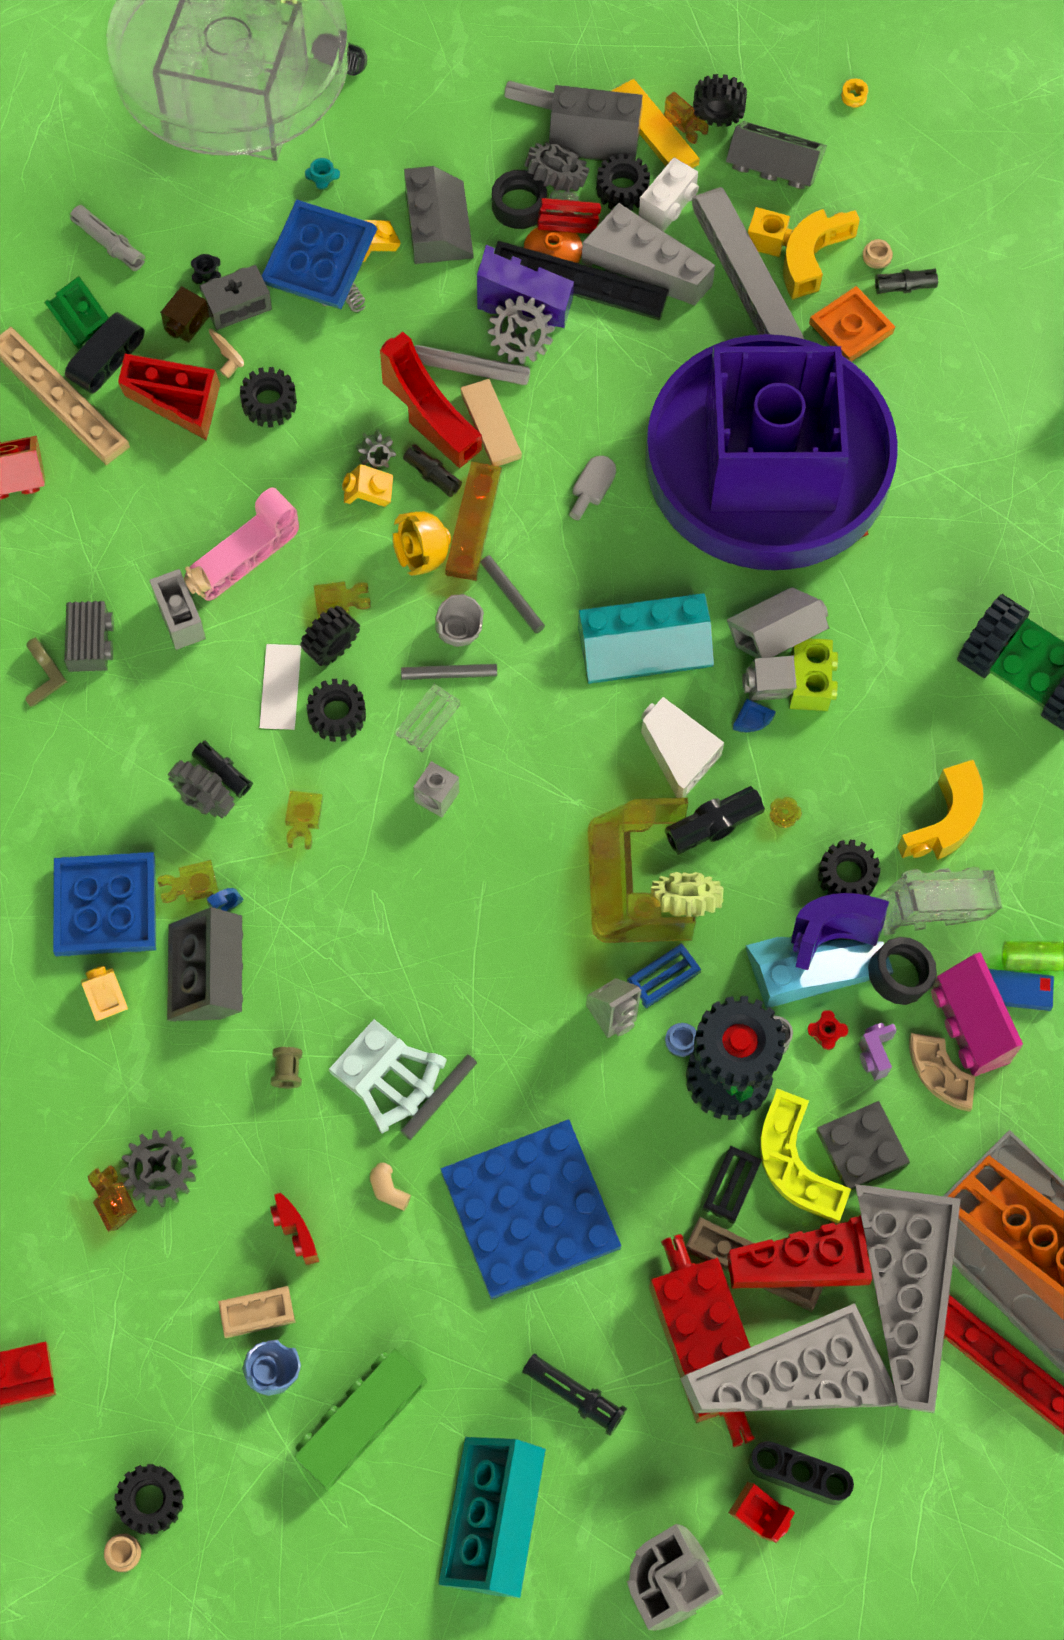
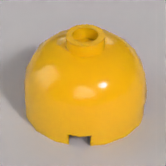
(420, 542)

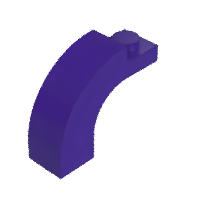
(836, 917)

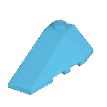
(833, 967)

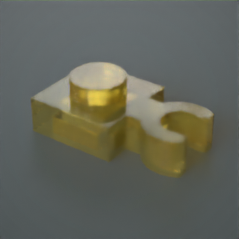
(336, 594)
(303, 813)
(195, 881)

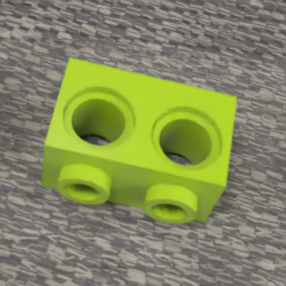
(814, 674)

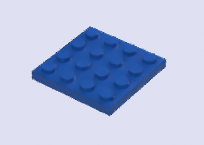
(530, 1209)

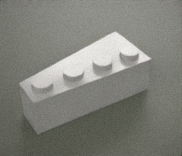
(645, 253)

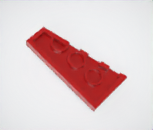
(810, 1259)

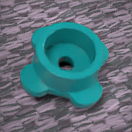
(322, 166)

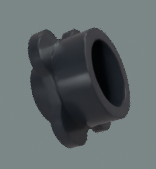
(202, 263)

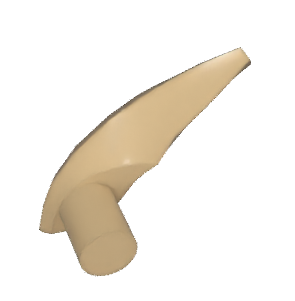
(234, 359)

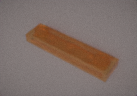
(473, 521)

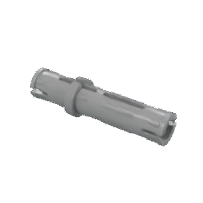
(116, 245)

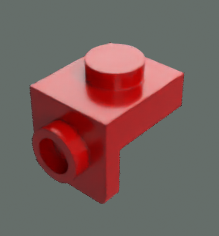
(761, 1513)

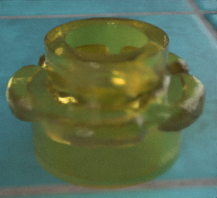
(785, 820)

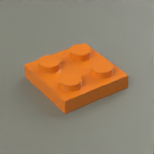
(852, 324)

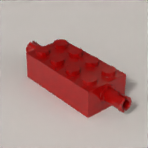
(700, 1322)

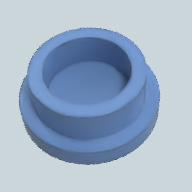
(680, 1039)

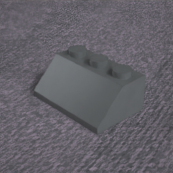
(596, 122)
(775, 154)
(437, 215)
(205, 966)

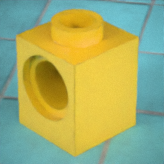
(769, 231)

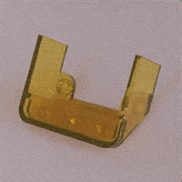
(615, 910)

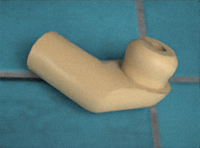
(384, 1189)

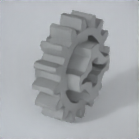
(527, 340)

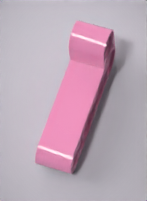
(251, 544)

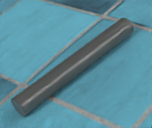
(512, 594)
(449, 671)
(438, 1097)

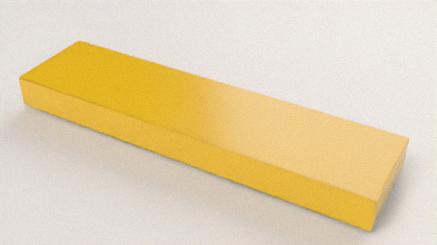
(658, 130)

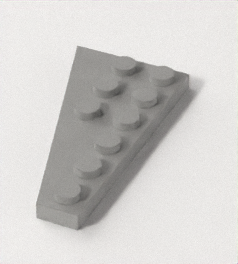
(806, 1368)

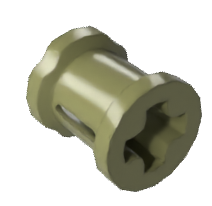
(286, 1067)

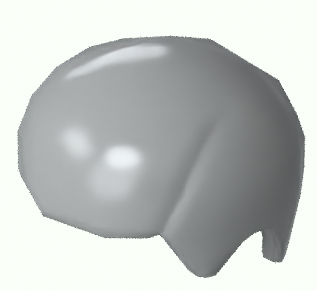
(459, 620)

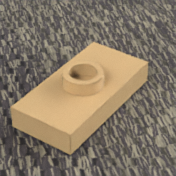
(256, 1312)

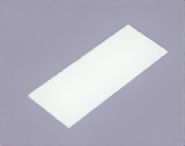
(280, 686)

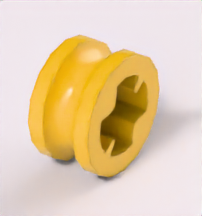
(860, 88)

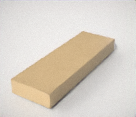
(491, 423)

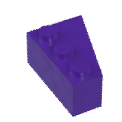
(505, 279)

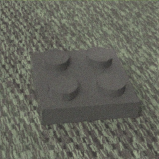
(862, 1146)

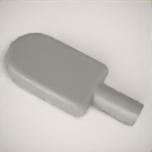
(592, 484)

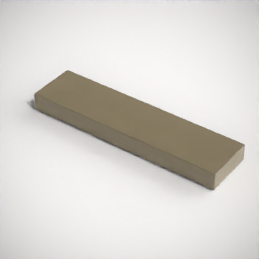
(713, 1241)

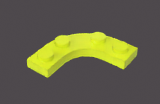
(787, 1170)

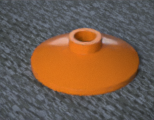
(568, 244)

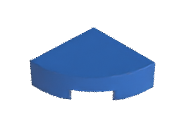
(753, 717)
(225, 899)

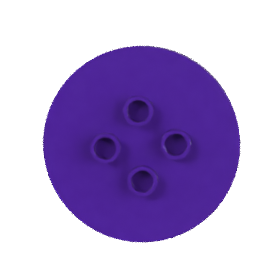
(770, 451)

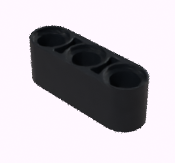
(104, 352)
(818, 1471)

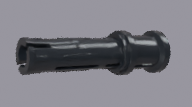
(538, 1367)

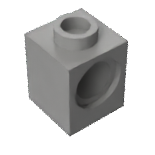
(436, 789)

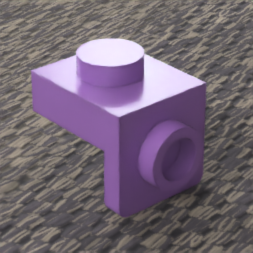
(873, 1054)

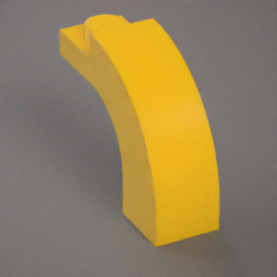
(814, 232)
(964, 800)

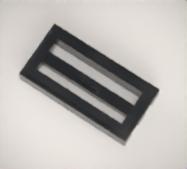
(720, 1211)

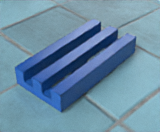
(672, 985)

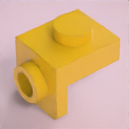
(384, 238)
(368, 485)

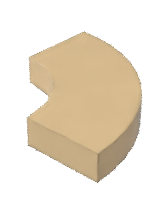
(939, 1072)

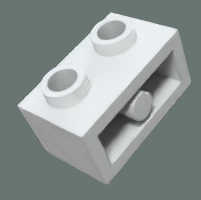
(668, 194)

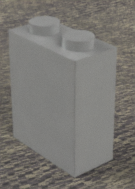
(778, 623)

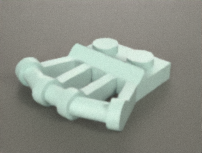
(371, 1059)

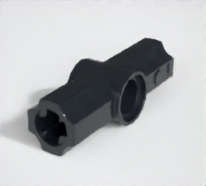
(714, 820)

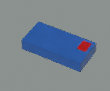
(1024, 989)

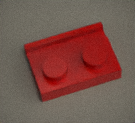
(26, 1374)

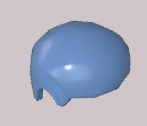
(271, 1367)

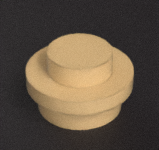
(877, 254)
(122, 1552)

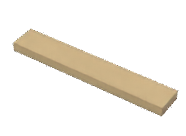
(61, 397)

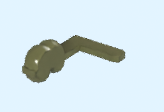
(56, 677)

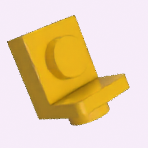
(103, 992)

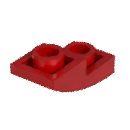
(290, 1220)

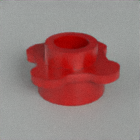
(825, 1039)

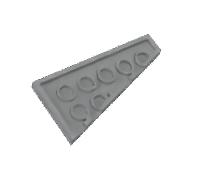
(911, 1266)

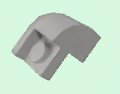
(671, 1578)

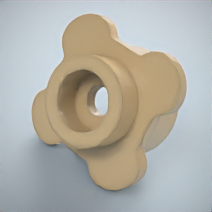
(197, 581)

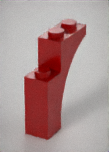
(427, 406)

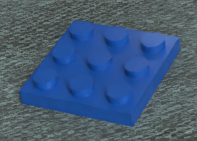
(318, 254)
(104, 904)

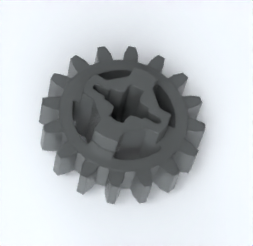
(556, 167)
(201, 789)
(151, 1180)

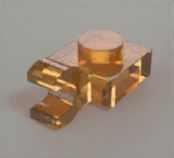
(682, 116)
(113, 1201)

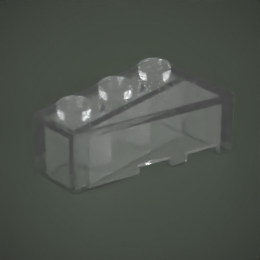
(940, 896)

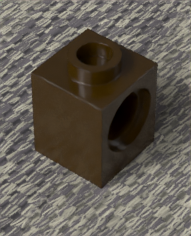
(184, 314)

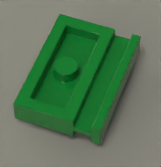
(77, 311)

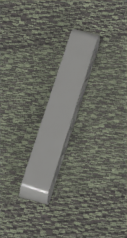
(743, 264)

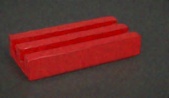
(567, 220)

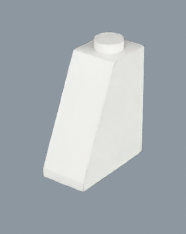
(679, 745)

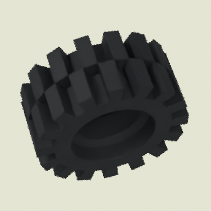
(720, 100)
(622, 169)
(263, 382)
(330, 636)
(339, 727)
(855, 854)
(127, 1493)

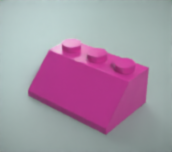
(976, 1016)

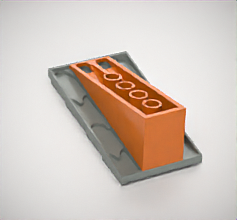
(1015, 1240)

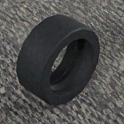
(517, 181)
(917, 955)

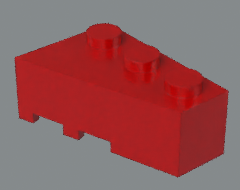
(172, 390)

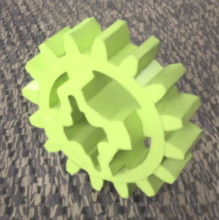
(687, 894)

